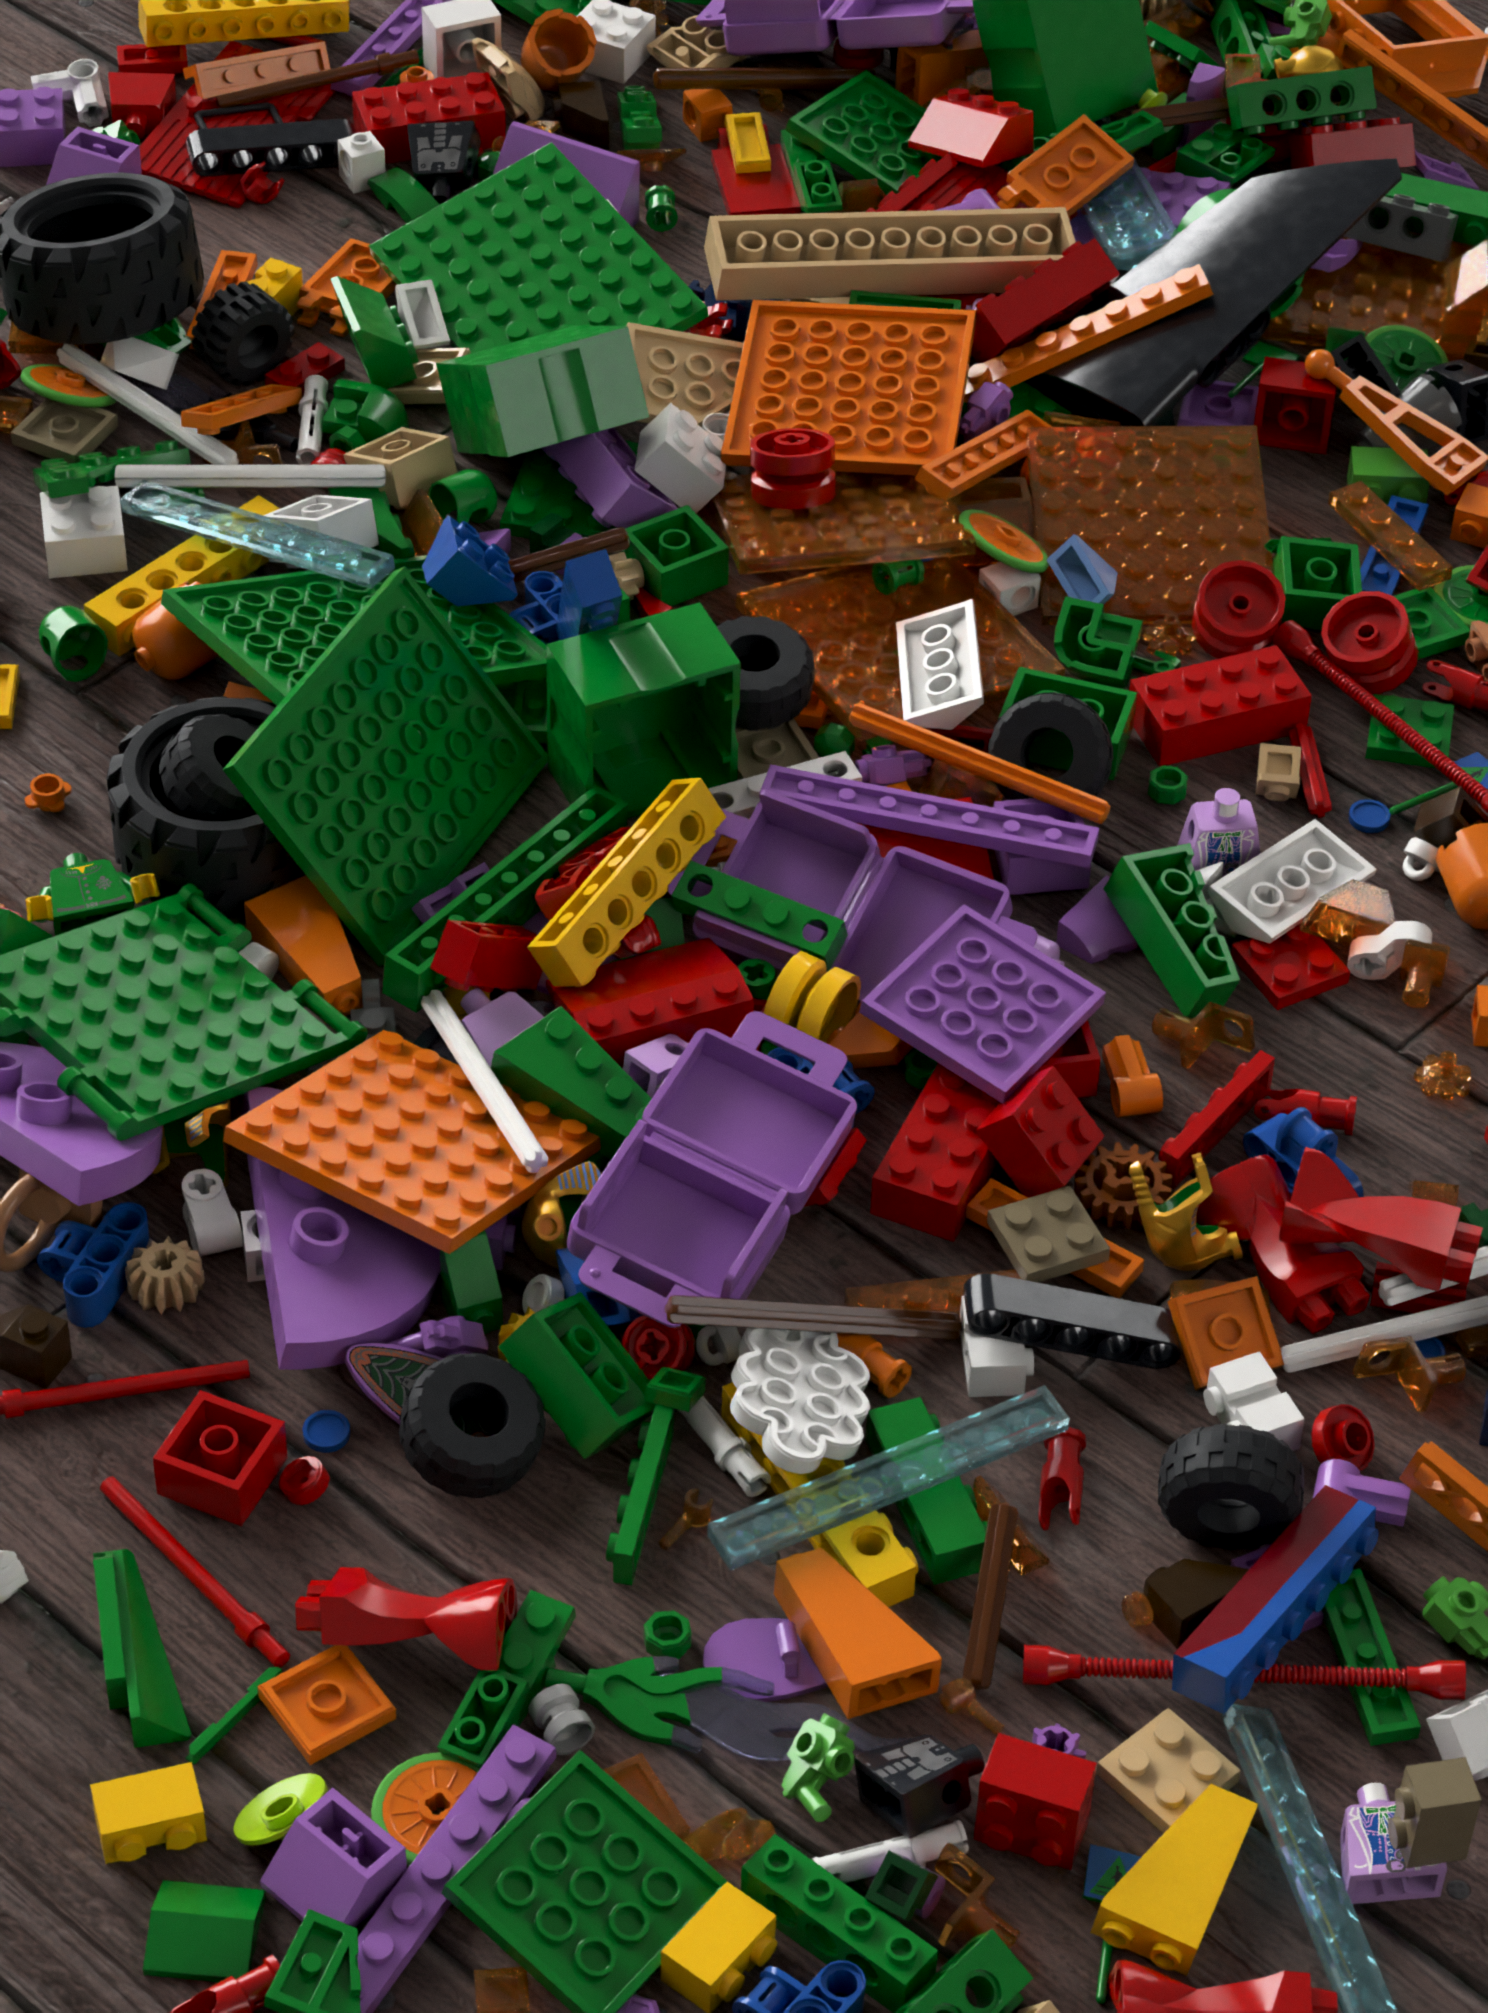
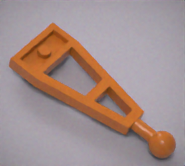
(1445, 469)

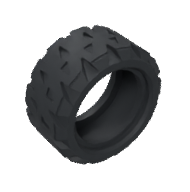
(99, 258)
(221, 858)

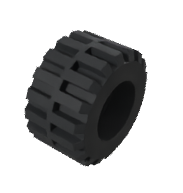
(242, 333)

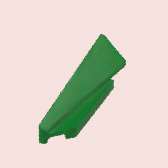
(134, 1653)

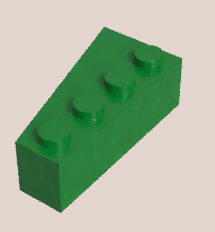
(1174, 926)
(573, 1077)

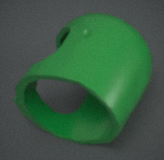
(468, 493)
(70, 633)

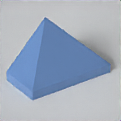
(1083, 571)

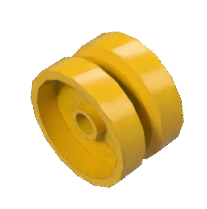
(812, 997)

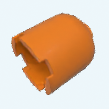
(558, 49)
(168, 645)
(1466, 874)

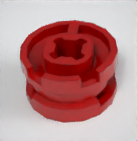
(658, 1345)

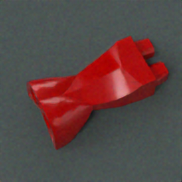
(1407, 1231)
(1298, 1276)
(367, 1611)
(1144, 1990)

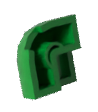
(365, 408)
(1096, 643)

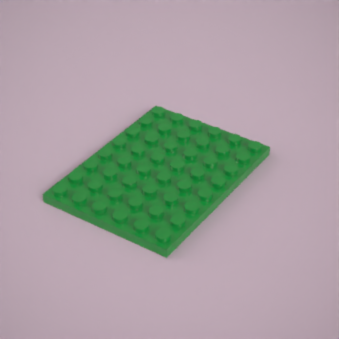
(535, 257)
(285, 622)
(387, 764)

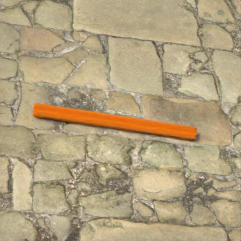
(980, 763)

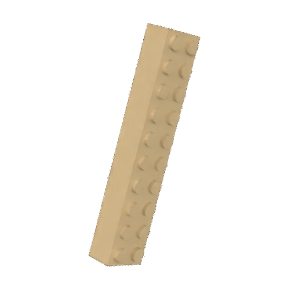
(880, 251)

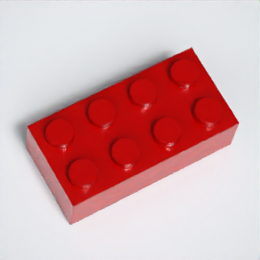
(443, 99)
(1046, 297)
(1219, 705)
(936, 1158)

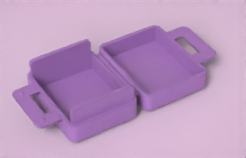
(812, 25)
(839, 870)
(713, 1169)

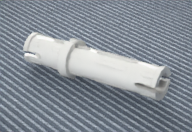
(314, 394)
(728, 1449)
(867, 1859)

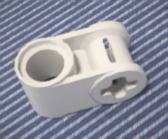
(209, 1214)

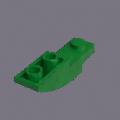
(638, 119)
(810, 176)
(503, 1696)

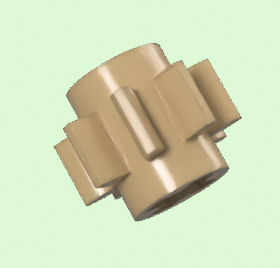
(628, 573)

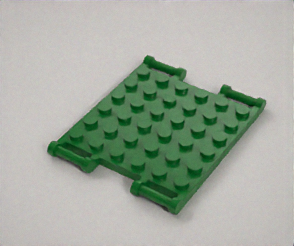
(163, 1013)

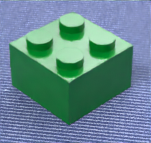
(678, 556)
(1315, 577)

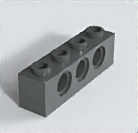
(1431, 244)

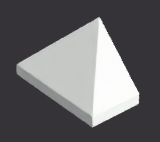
(421, 314)
(140, 361)

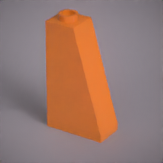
(929, 69)
(308, 940)
(853, 1637)

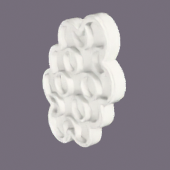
(800, 1396)

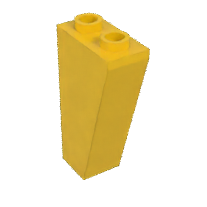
(1175, 1886)

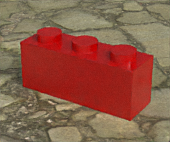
(486, 957)

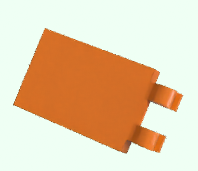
(1067, 169)
(352, 263)

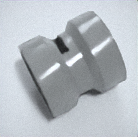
(559, 1715)

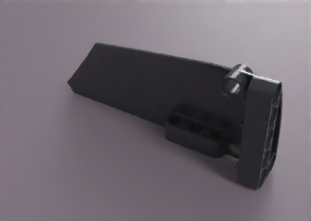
(1251, 255)

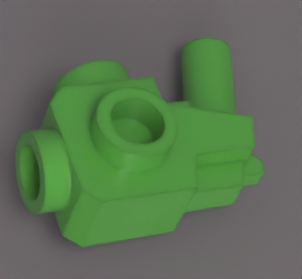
(1307, 23)
(1458, 1613)
(817, 1755)

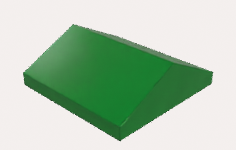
(202, 1931)

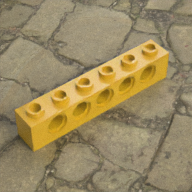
(230, 20)
(191, 561)
(627, 883)
(862, 1545)

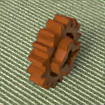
(1114, 1190)

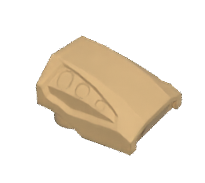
(692, 47)
(512, 82)

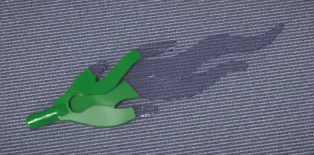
(640, 1694)

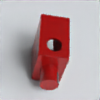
(141, 99)

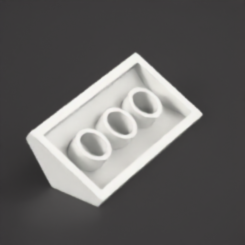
(940, 666)
(1286, 881)

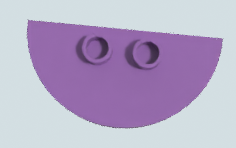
(60, 1136)
(332, 1268)

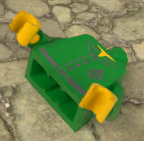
(87, 893)

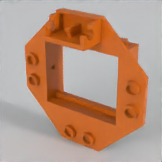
(1448, 60)

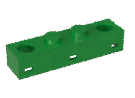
(759, 911)

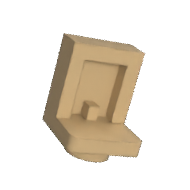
(1278, 771)

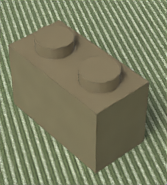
(1435, 1812)

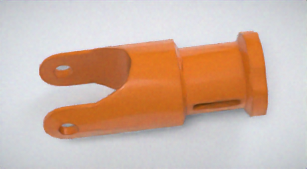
(884, 1370)

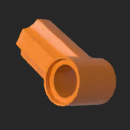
(1132, 1085)

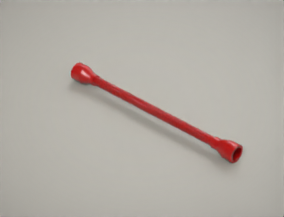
(1298, 644)
(1436, 1679)

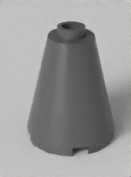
(1427, 399)

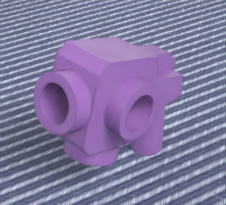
(986, 409)
(889, 767)
(447, 1337)

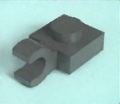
(373, 1015)

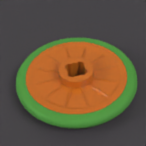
(64, 386)
(1004, 541)
(413, 1792)

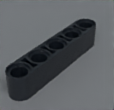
(279, 145)
(1071, 1321)

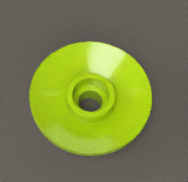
(276, 1808)

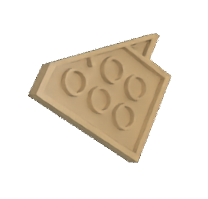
(685, 370)

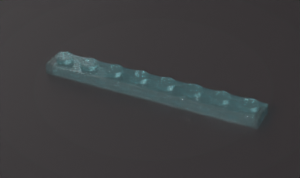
(258, 534)
(887, 1477)
(1307, 1861)

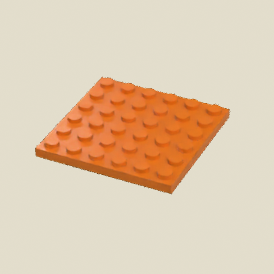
(865, 374)
(407, 1141)

